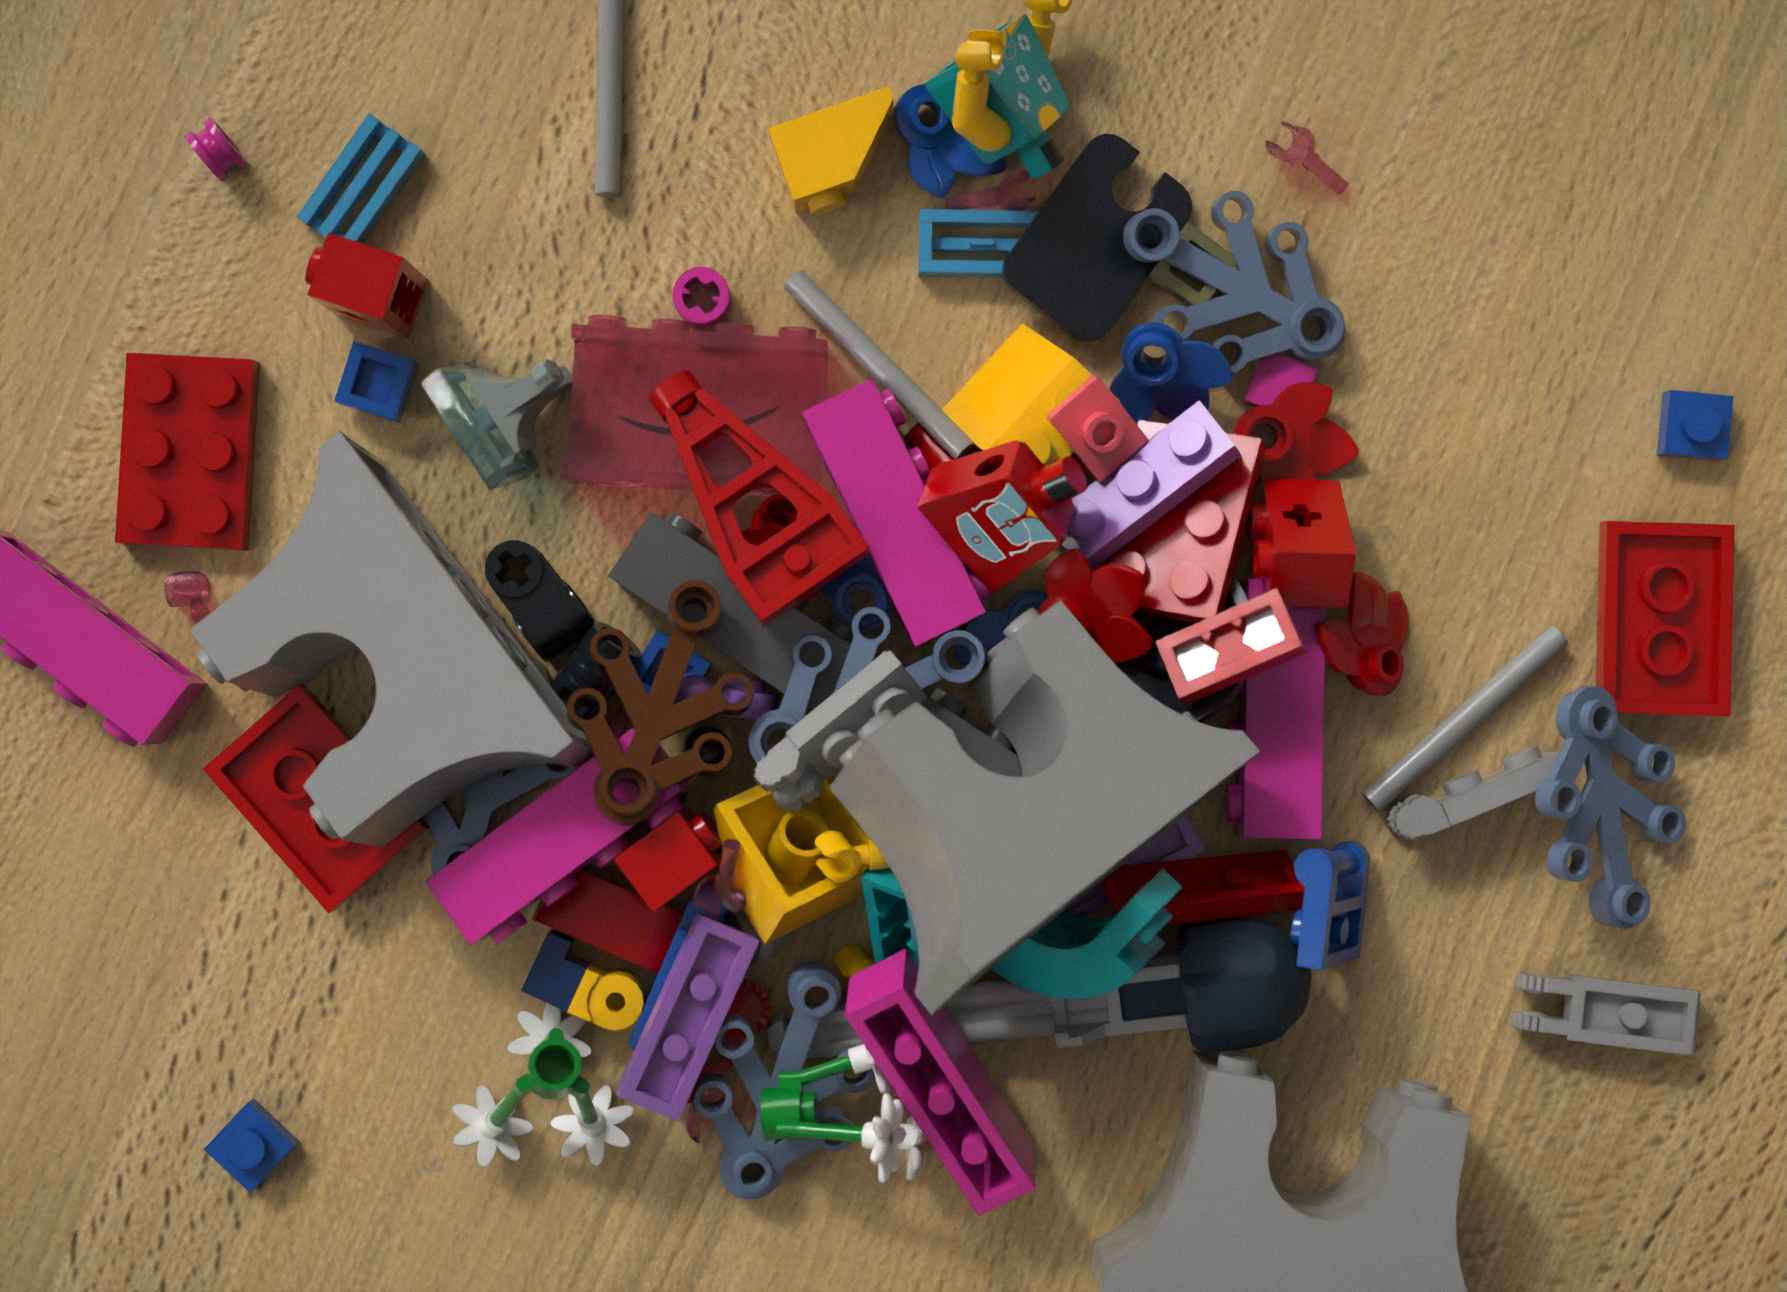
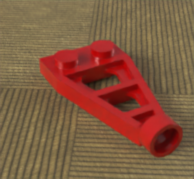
(794, 560)

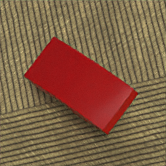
(612, 921)

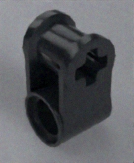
(544, 607)

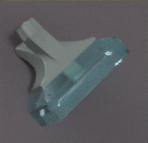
(496, 414)

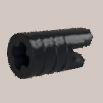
(582, 673)

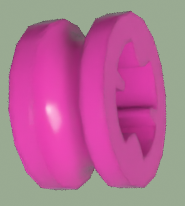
(216, 149)
(708, 279)

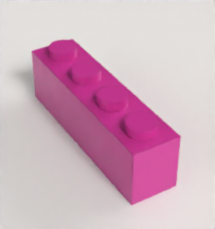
(881, 495)
(89, 649)
(1284, 718)
(540, 852)
(941, 1084)

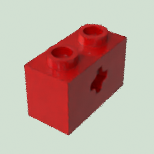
(366, 285)
(1303, 542)
(672, 856)

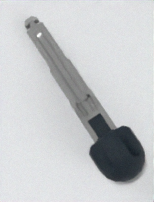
(1226, 984)

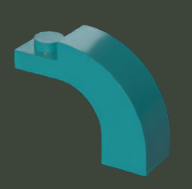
(1092, 956)

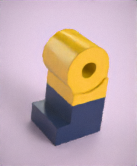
(582, 988)

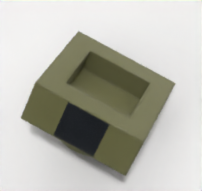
(1179, 283)

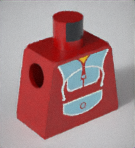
(1002, 508)

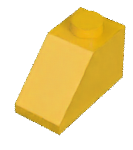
(830, 150)

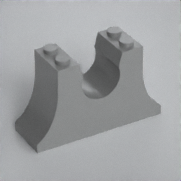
(448, 672)
(1004, 854)
(1230, 1229)

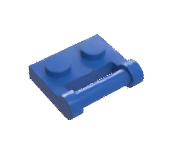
(1331, 922)

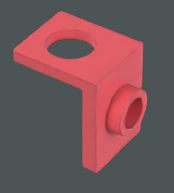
(1097, 428)

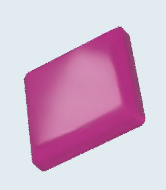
(1274, 375)

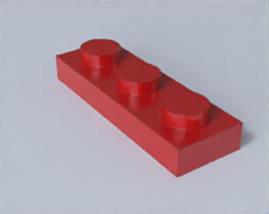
(1216, 886)

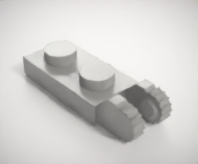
(813, 746)
(1471, 795)
(1615, 1012)

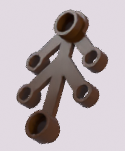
(655, 714)

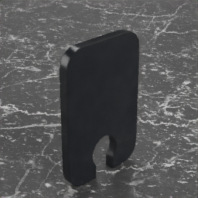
(1074, 251)

